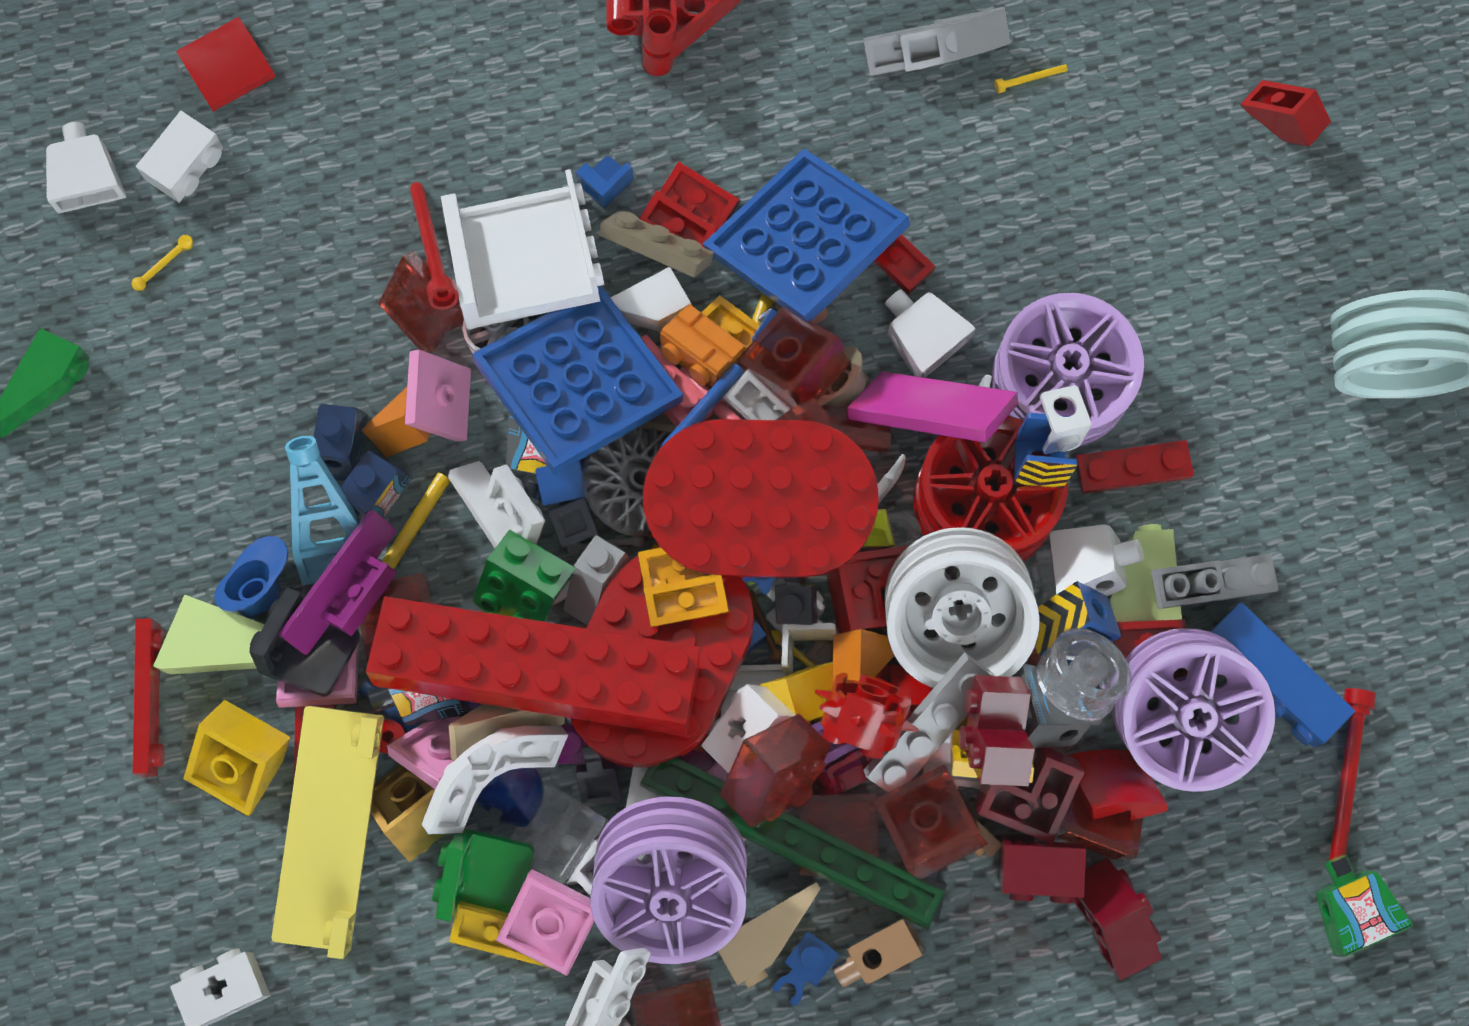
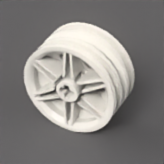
(977, 556)

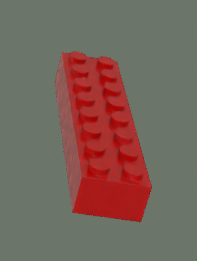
(534, 666)

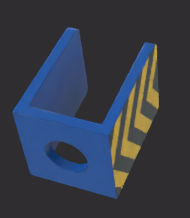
(1039, 470)
(1075, 608)

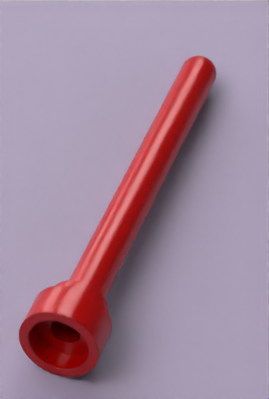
(441, 289)
(1362, 702)

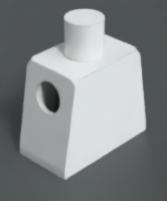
(80, 171)
(926, 331)
(1093, 558)

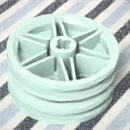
(1402, 344)

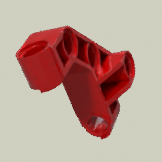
(664, 26)

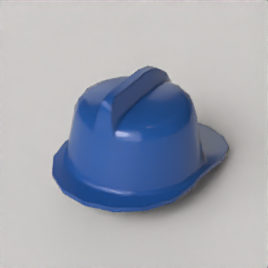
(253, 579)

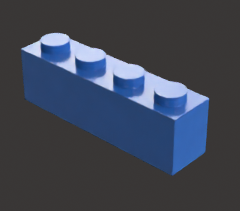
(1297, 690)

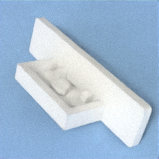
(497, 501)
(609, 989)

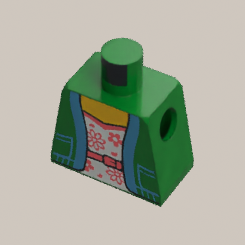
(1358, 908)

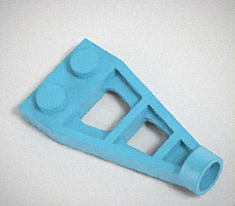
(310, 556)

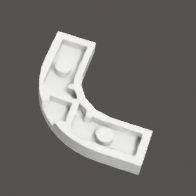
(483, 762)

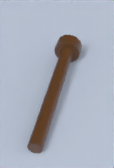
(776, 655)

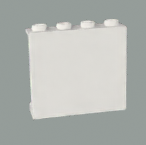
(522, 255)

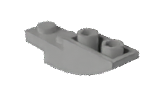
(938, 42)
(1214, 581)

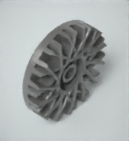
(616, 479)

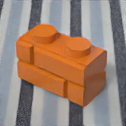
(699, 346)

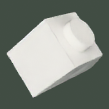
(653, 301)

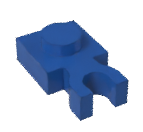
(808, 963)

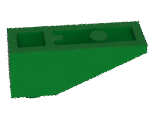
(41, 378)

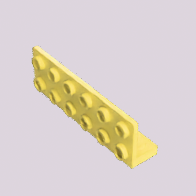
(327, 829)

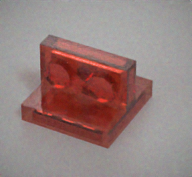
(409, 306)

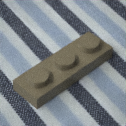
(656, 243)

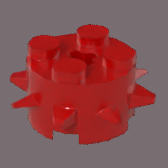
(865, 714)

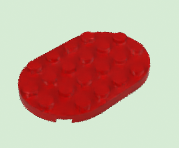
(761, 498)
(722, 646)

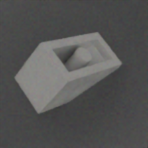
(591, 577)

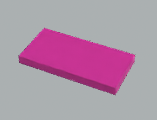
(933, 406)

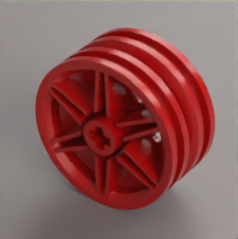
(981, 507)

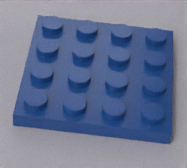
(806, 235)
(577, 380)

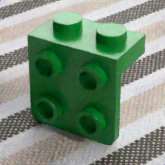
(521, 579)
(481, 872)

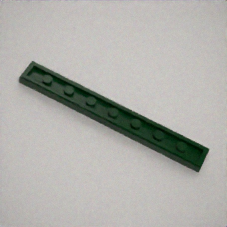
(807, 846)

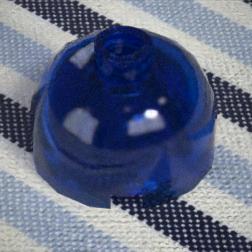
(516, 794)

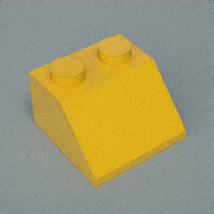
(235, 756)

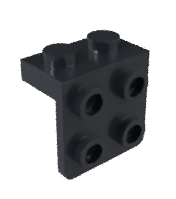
(281, 661)

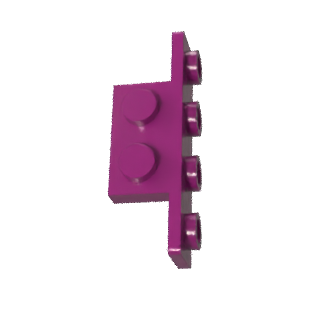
(346, 587)

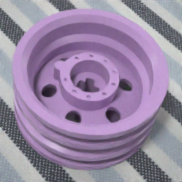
(1101, 331)
(1233, 745)
(684, 892)

